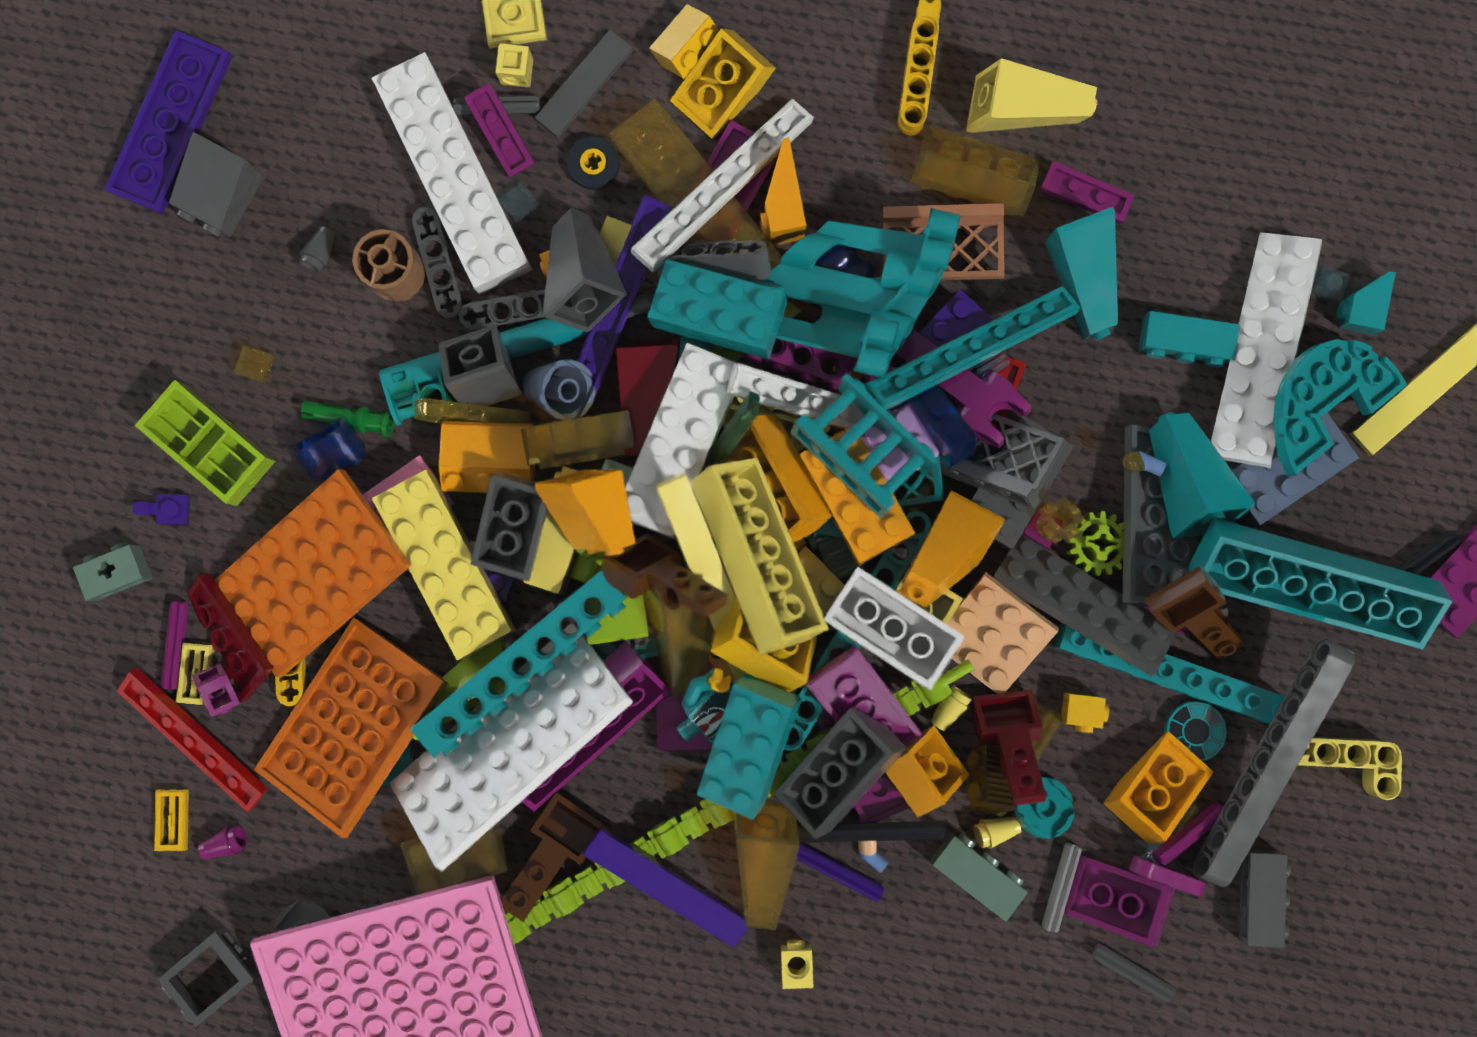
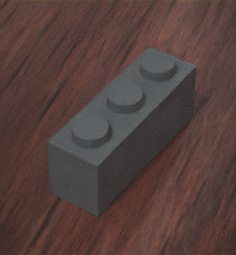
(1264, 898)

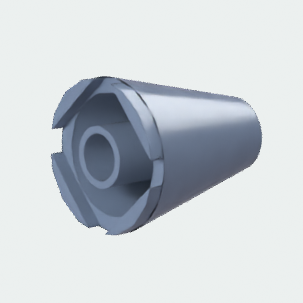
(560, 388)

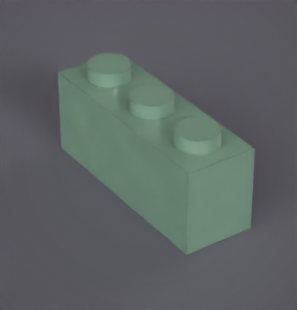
(979, 875)

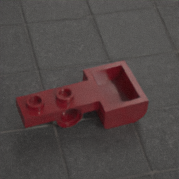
(1012, 723)

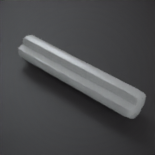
(1061, 887)

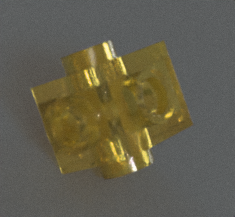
(1066, 513)

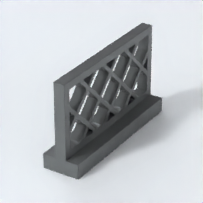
(1004, 483)

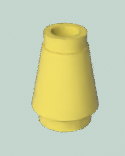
(951, 708)
(996, 831)

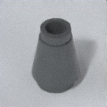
(317, 250)

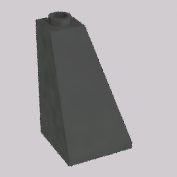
(580, 274)

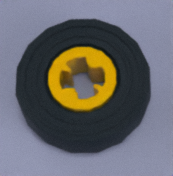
(579, 159)

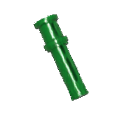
(360, 419)

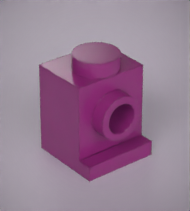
(210, 681)

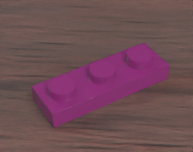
(499, 130)
(1085, 191)

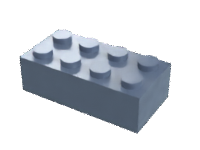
(1275, 490)

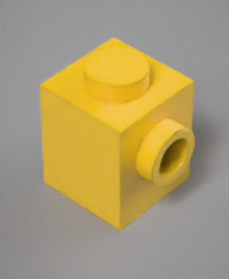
(1084, 711)

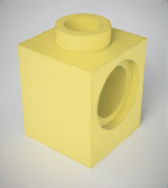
(514, 65)
(801, 977)

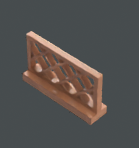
(972, 216)

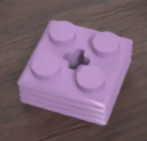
(896, 457)

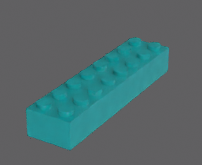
(1321, 583)

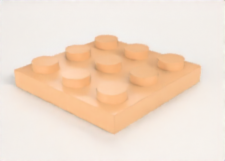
(999, 633)

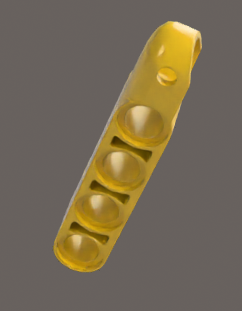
(925, 47)

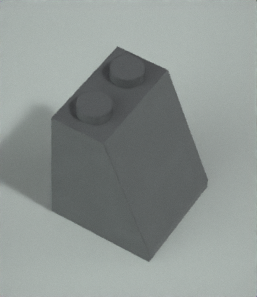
(214, 186)
(479, 368)

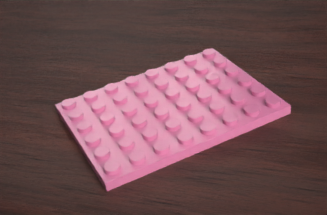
(401, 970)

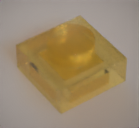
(254, 364)

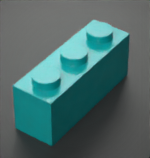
(1188, 338)

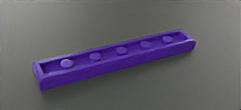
(666, 886)

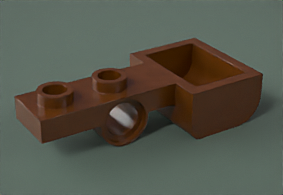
(656, 565)
(1195, 603)
(564, 834)

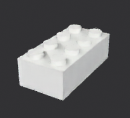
(894, 628)

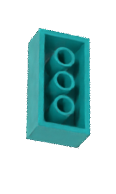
(717, 309)
(748, 746)

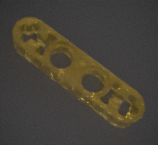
(439, 410)

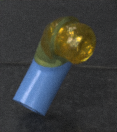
(1141, 461)

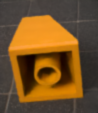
(951, 549)

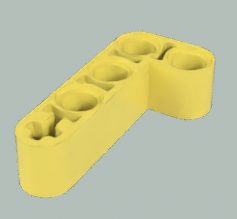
(1366, 757)

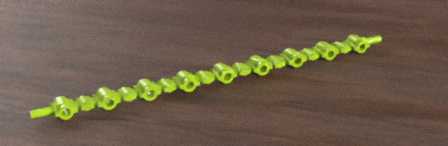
(672, 835)

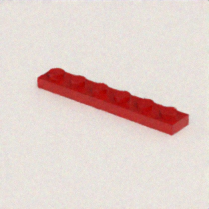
(192, 739)

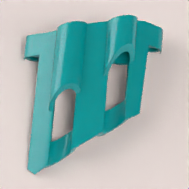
(860, 313)

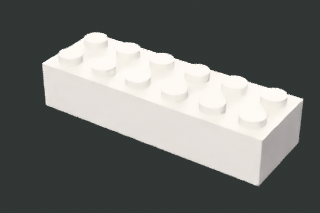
(680, 434)

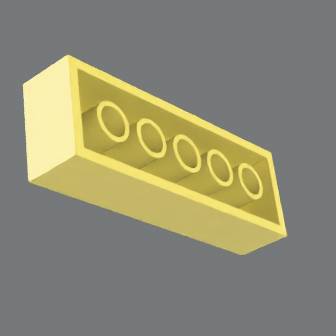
(758, 555)
(441, 565)

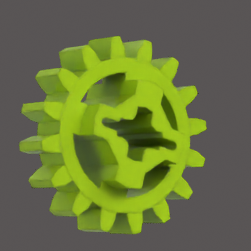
(1097, 556)

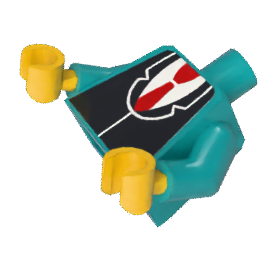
(705, 704)

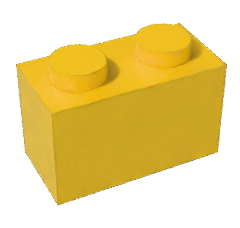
(684, 41)

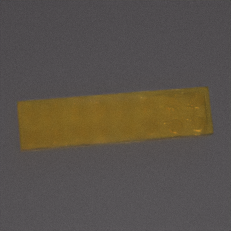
(675, 169)

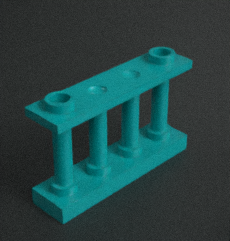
(856, 475)

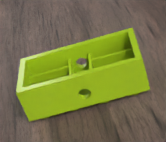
(205, 443)

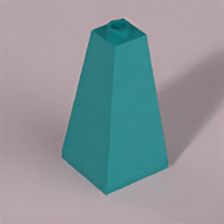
(1087, 269)
(1196, 477)

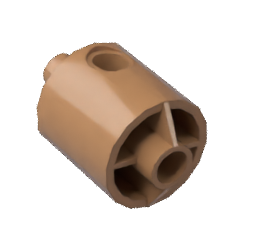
(389, 265)

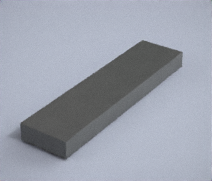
(584, 84)

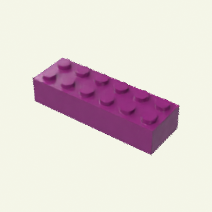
(645, 690)

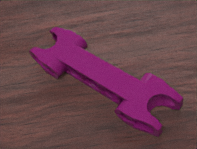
(974, 397)

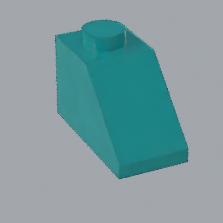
(1368, 307)

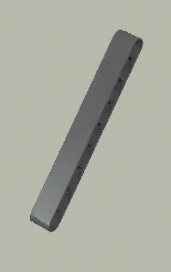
(1273, 762)

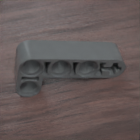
(731, 258)

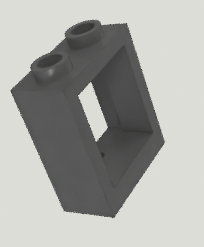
(234, 958)

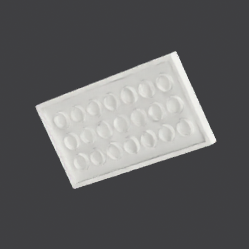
(494, 769)

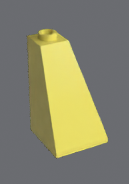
(1026, 97)

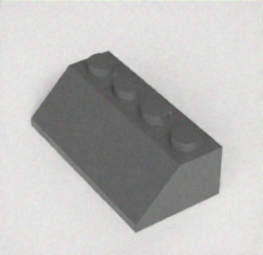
(839, 771)

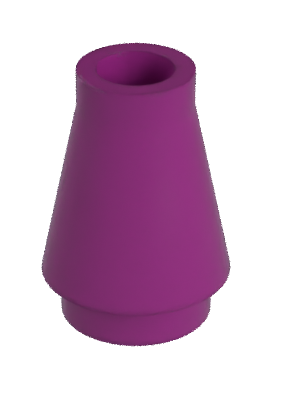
(224, 843)

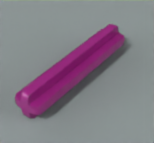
(174, 638)
(1187, 834)

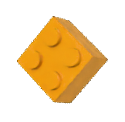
(927, 772)

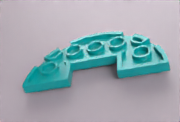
(1317, 384)

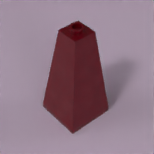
(644, 376)

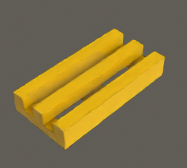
(182, 820)

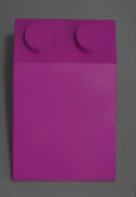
(1119, 901)

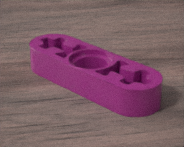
(1167, 876)

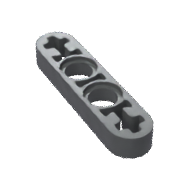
(438, 263)
(515, 305)

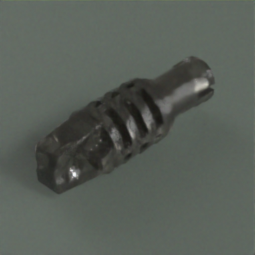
(988, 289)

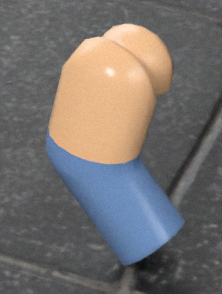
(868, 852)

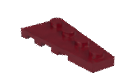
(230, 636)

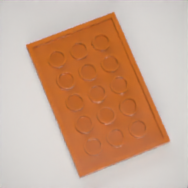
(312, 572)
(350, 727)

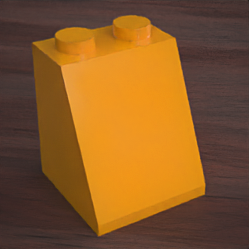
(590, 509)

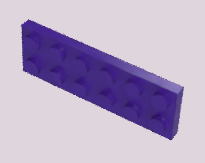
(167, 120)

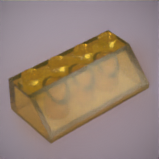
(975, 170)

